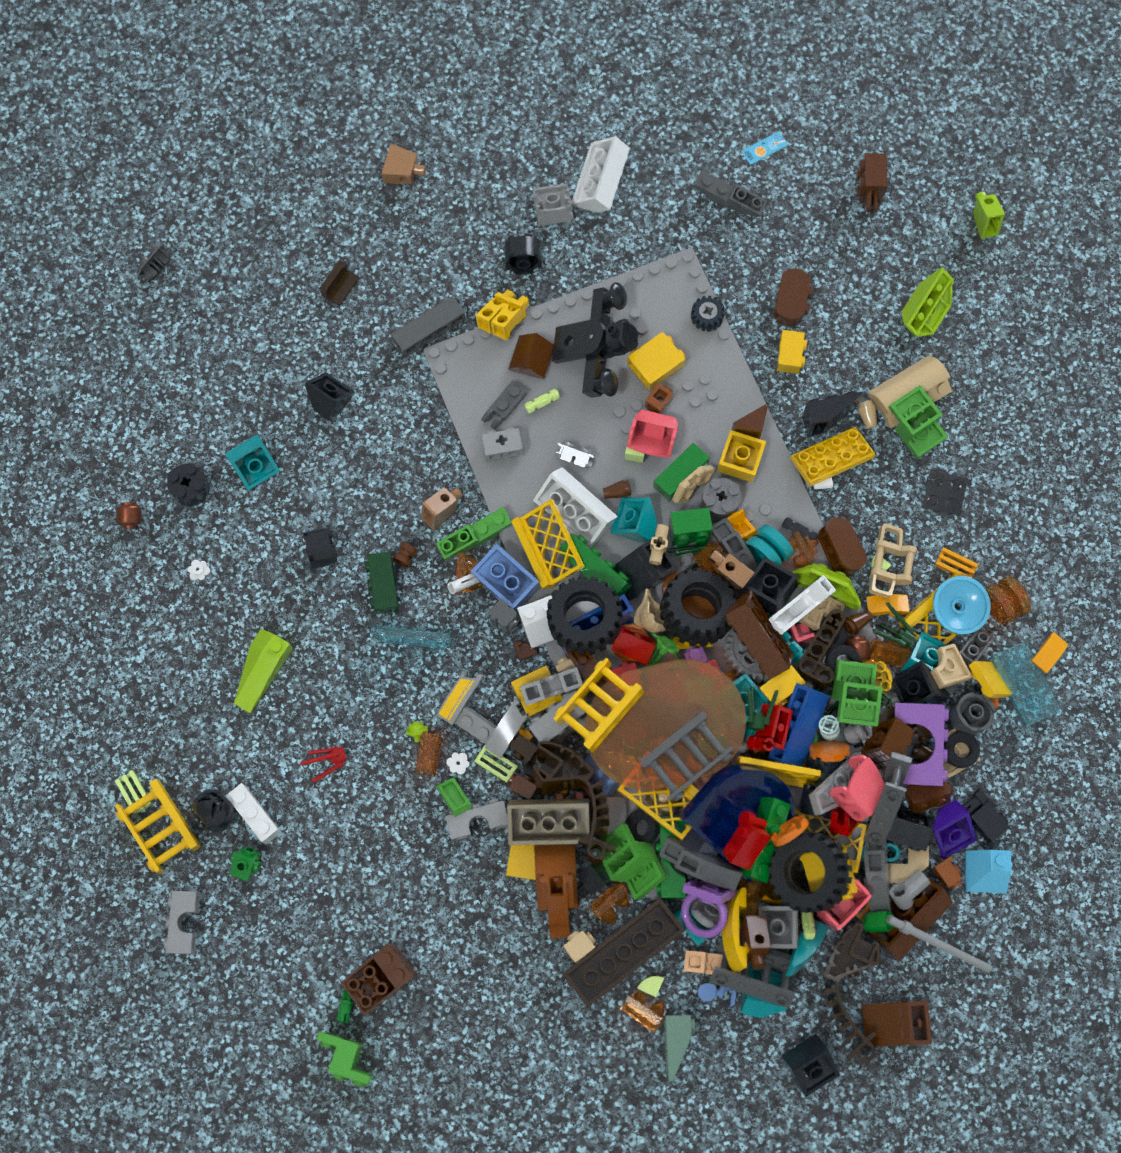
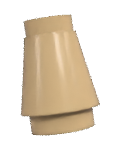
(868, 413)

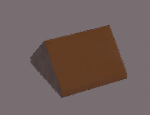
(531, 355)
(752, 423)

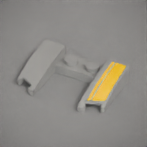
(455, 711)

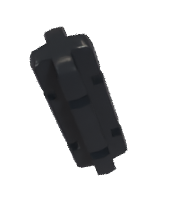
(804, 531)

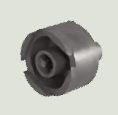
(724, 489)

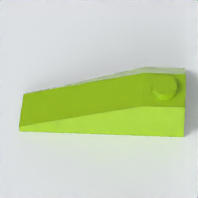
(263, 662)

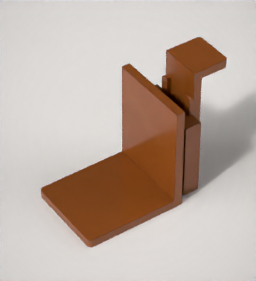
(556, 885)

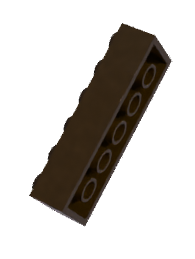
(623, 952)

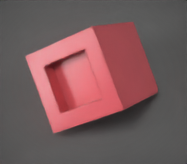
(801, 634)

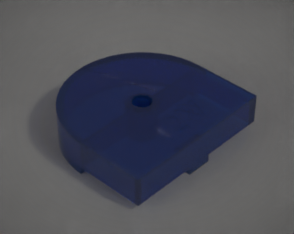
(718, 804)

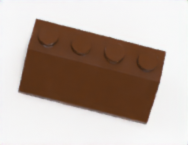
(759, 636)
(922, 914)

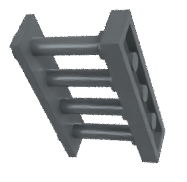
(683, 736)
(889, 800)
(774, 960)

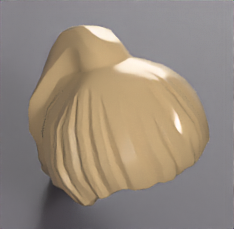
(648, 614)

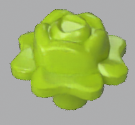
(415, 730)

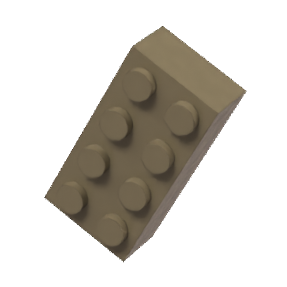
(548, 821)

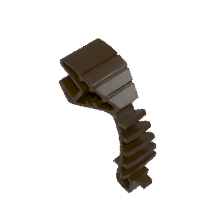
(564, 771)
(847, 958)

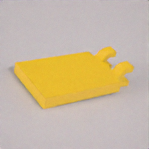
(521, 862)

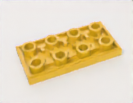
(832, 456)

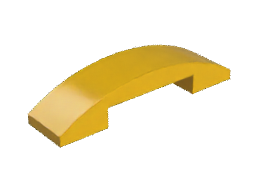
(735, 954)

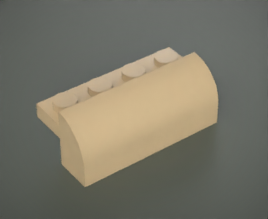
(927, 372)

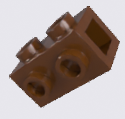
(923, 797)

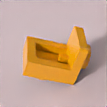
(742, 525)

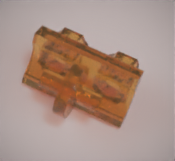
(804, 547)

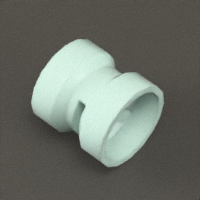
(829, 732)

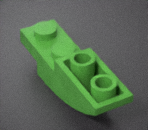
(474, 535)

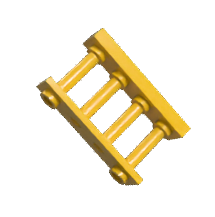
(618, 708)
(167, 808)

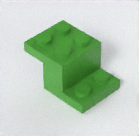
(918, 421)
(857, 693)
(632, 862)
(345, 1059)

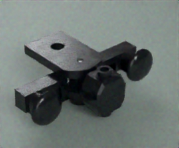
(597, 341)

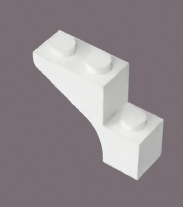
(802, 605)

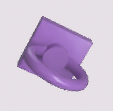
(707, 894)

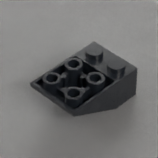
(824, 414)
(642, 573)

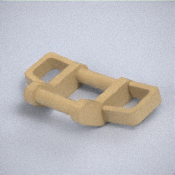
(895, 549)

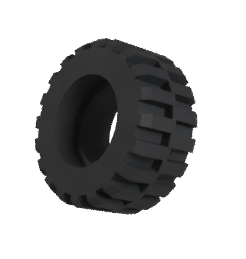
(580, 591)
(684, 625)
(836, 873)

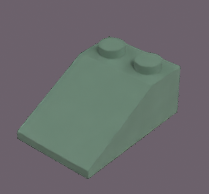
(677, 1036)

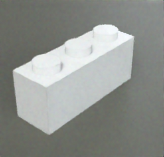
(253, 814)

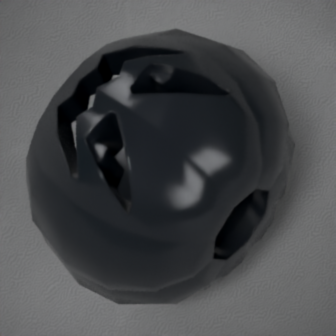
(213, 810)

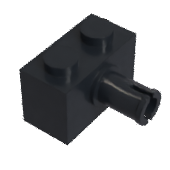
(594, 880)

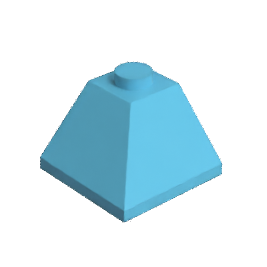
(987, 871)

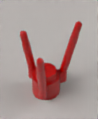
(335, 755)

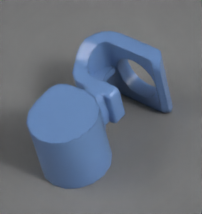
(708, 992)

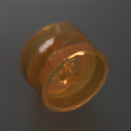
(1008, 600)

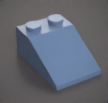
(505, 578)

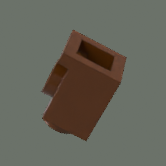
(522, 786)

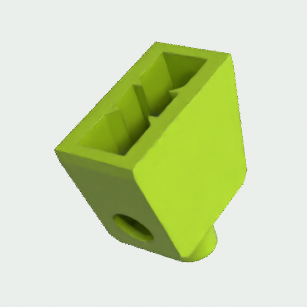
(988, 215)

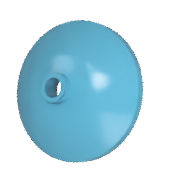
(972, 602)

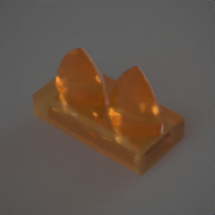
(463, 566)
(888, 653)
(752, 899)
(603, 908)
(648, 1017)

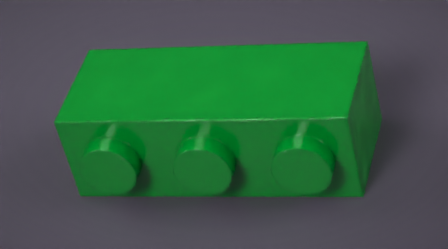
(679, 470)

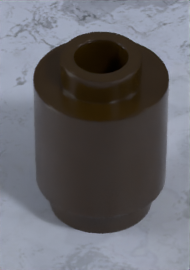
(921, 752)

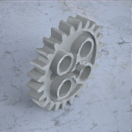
(738, 654)

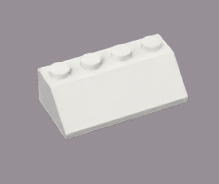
(600, 175)
(577, 506)
(535, 623)

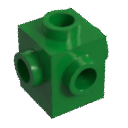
(245, 863)

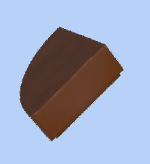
(524, 650)

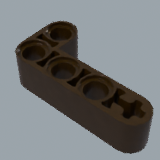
(823, 646)

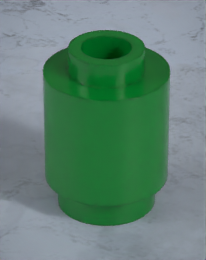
(876, 922)

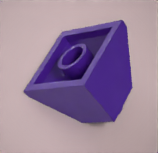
(953, 829)

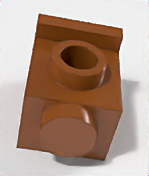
(659, 392)
(947, 873)

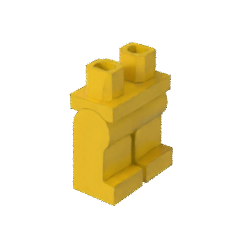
(502, 314)

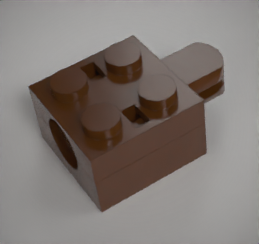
(872, 180)

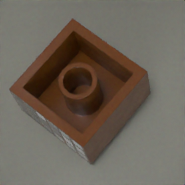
(888, 737)

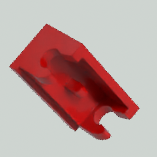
(634, 645)
(842, 823)

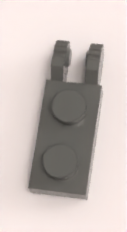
(505, 403)

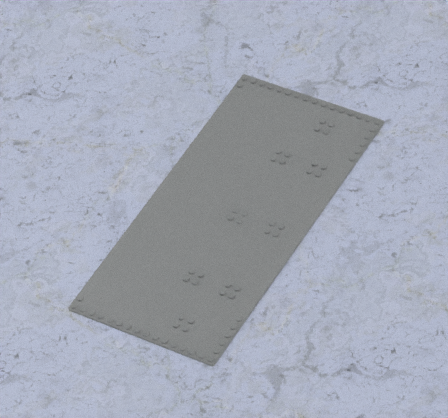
(707, 399)

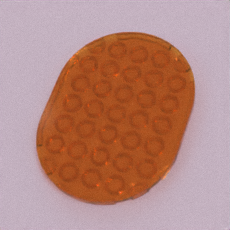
(671, 698)

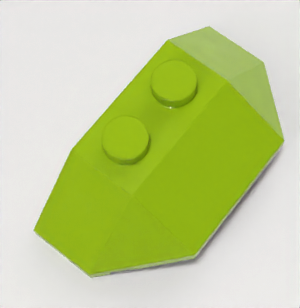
(929, 304)
(844, 588)

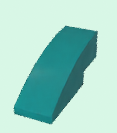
(806, 949)

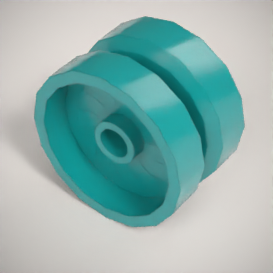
(770, 545)

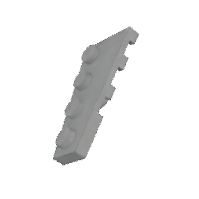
(820, 797)

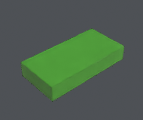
(454, 797)

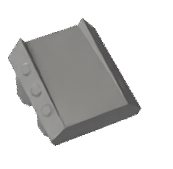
(553, 204)

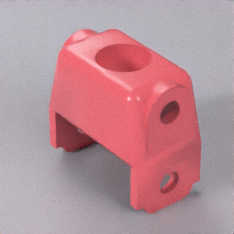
(653, 433)
(862, 791)
(845, 910)

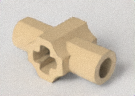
(660, 536)

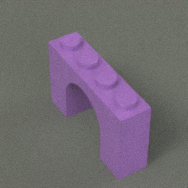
(931, 717)

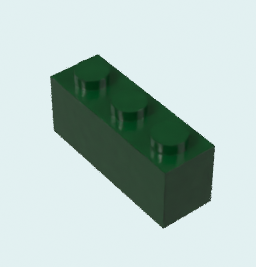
(382, 583)

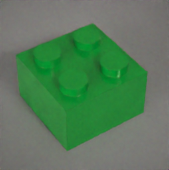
(690, 527)

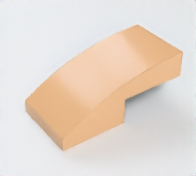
(701, 962)

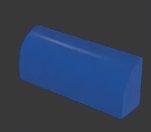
(594, 617)
(807, 709)

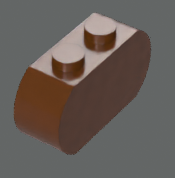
(792, 297)
(842, 546)

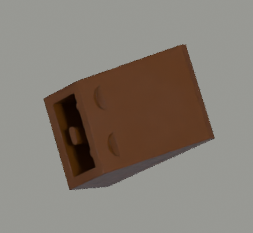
(379, 978)
(897, 1023)

